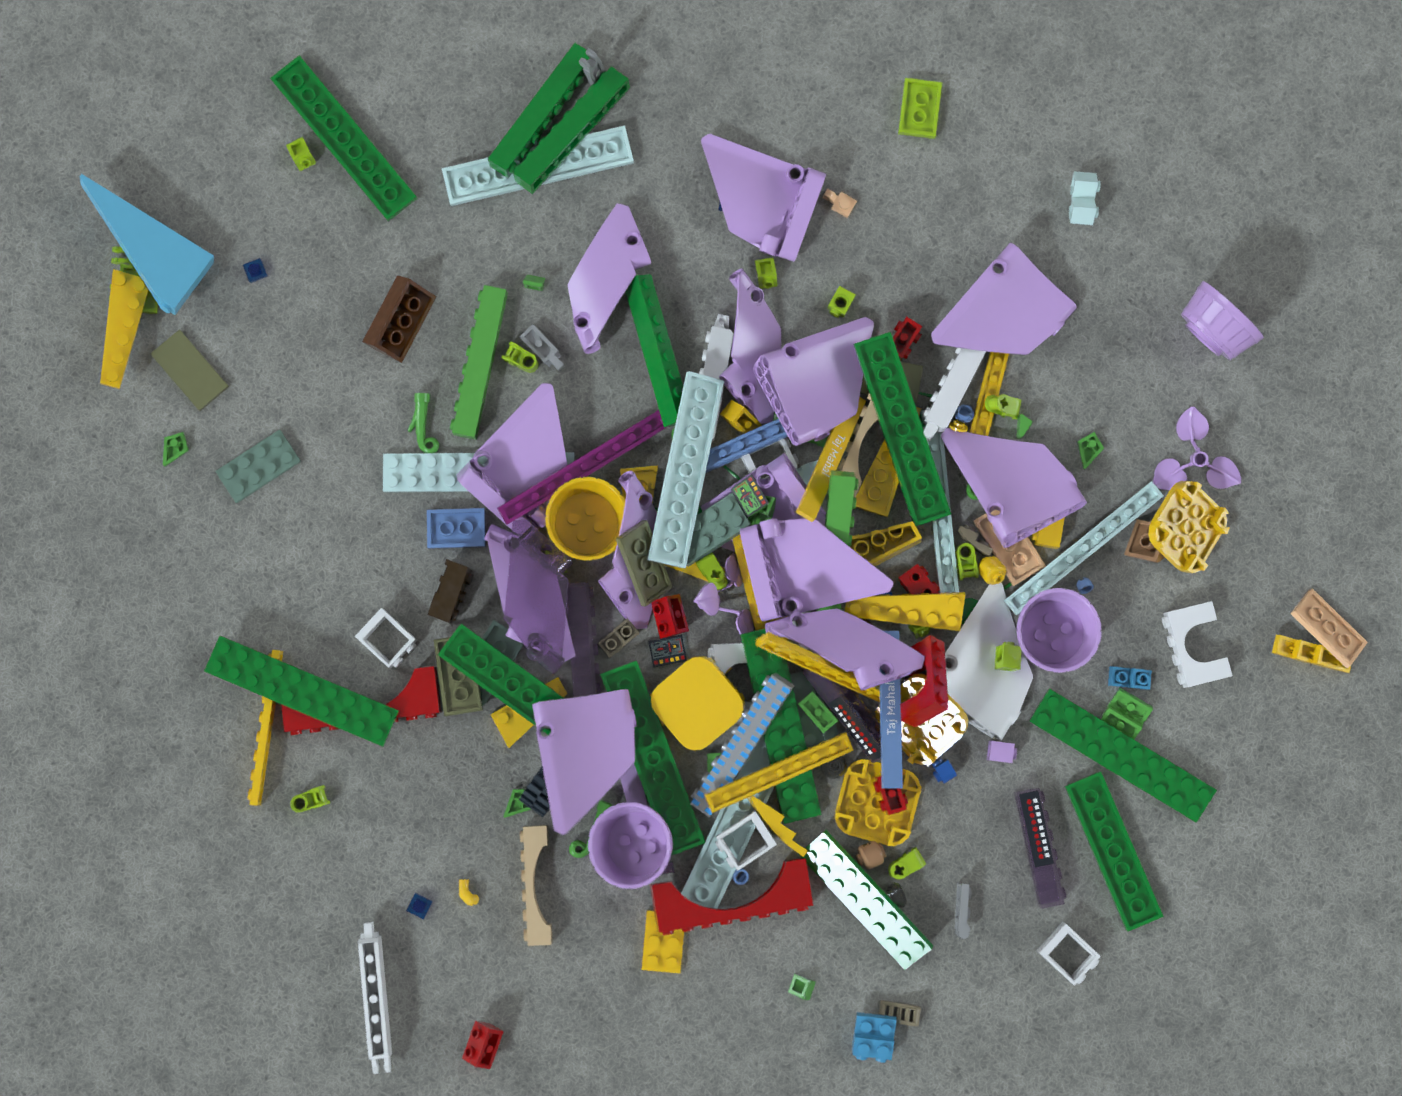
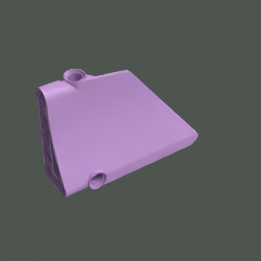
(1007, 309)
(519, 456)
(585, 752)

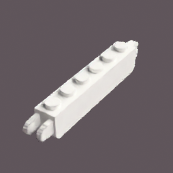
(718, 352)
(951, 391)
(375, 997)

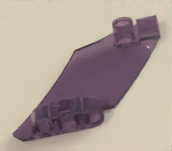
(537, 594)

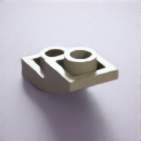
(969, 536)
(618, 638)

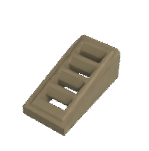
(916, 1014)

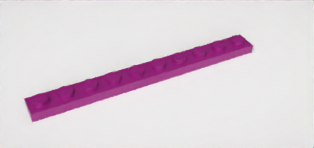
(582, 467)

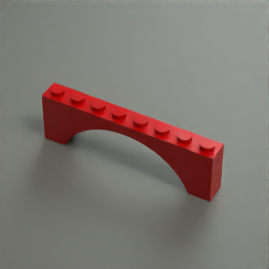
(417, 698)
(787, 892)

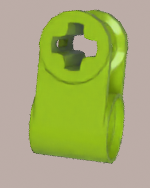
(517, 357)
(1003, 405)
(966, 563)
(711, 570)
(313, 798)
(909, 862)

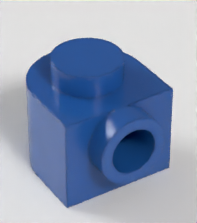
(943, 770)

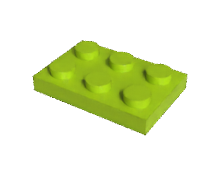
(920, 108)

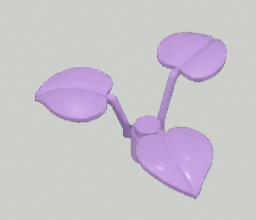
(1222, 472)
(709, 599)

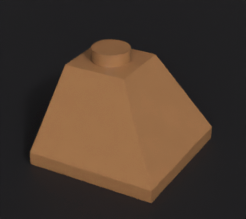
(1140, 545)

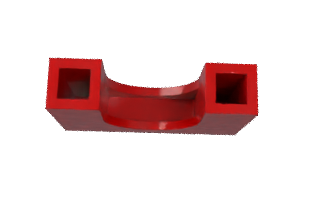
(934, 695)

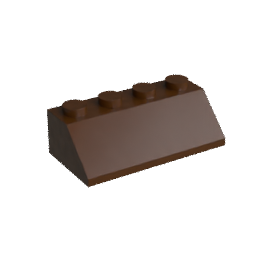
(399, 318)

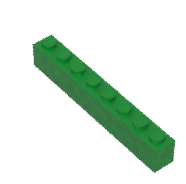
(539, 112)
(571, 130)
(656, 347)

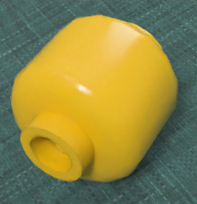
(992, 570)

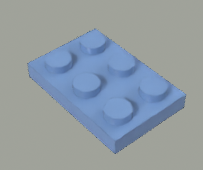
(456, 528)

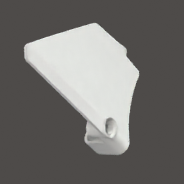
(986, 694)

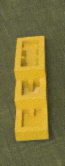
(1307, 652)
(773, 821)

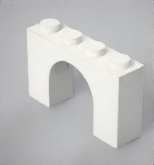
(727, 656)
(1191, 671)

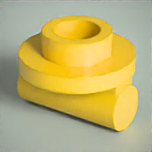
(958, 426)

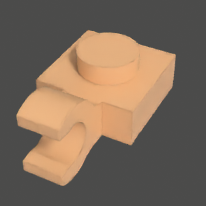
(842, 204)

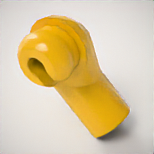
(464, 893)

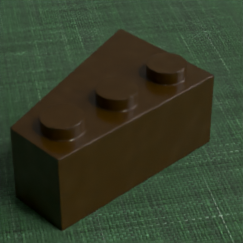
(450, 592)

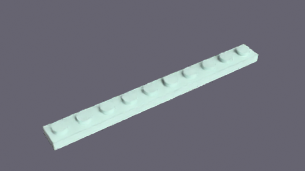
(942, 527)
(1085, 546)

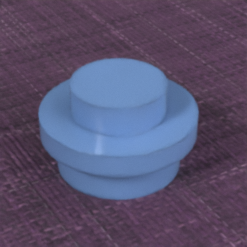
(964, 413)

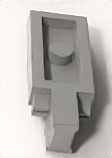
(542, 347)

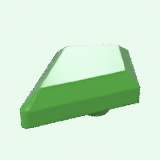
(174, 448)
(1089, 449)
(514, 805)

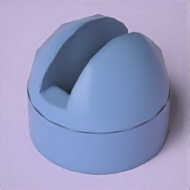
(1084, 583)
(743, 878)

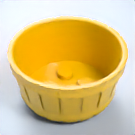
(585, 518)

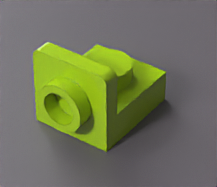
(301, 154)
(766, 273)

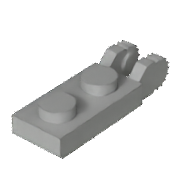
(592, 67)
(962, 910)

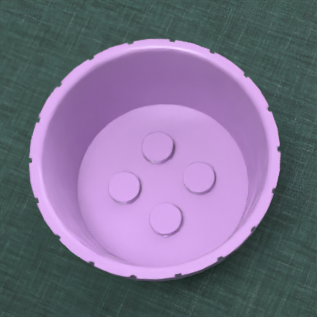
(1219, 323)
(1058, 630)
(630, 845)

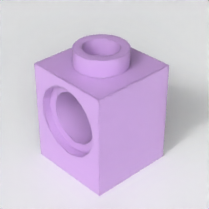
(1001, 751)

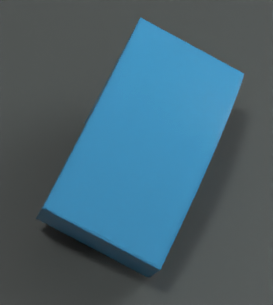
(1129, 677)

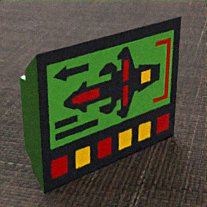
(749, 496)

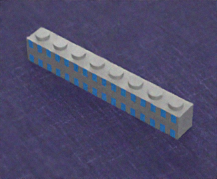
(744, 739)

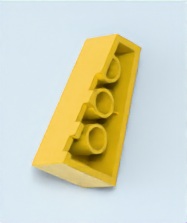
(886, 543)

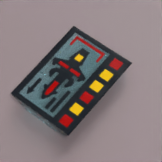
(667, 651)

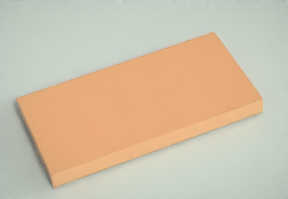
(1019, 559)
(1329, 628)

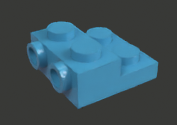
(873, 1037)

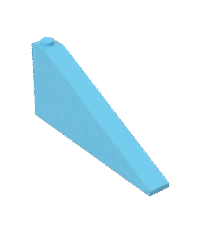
(162, 257)

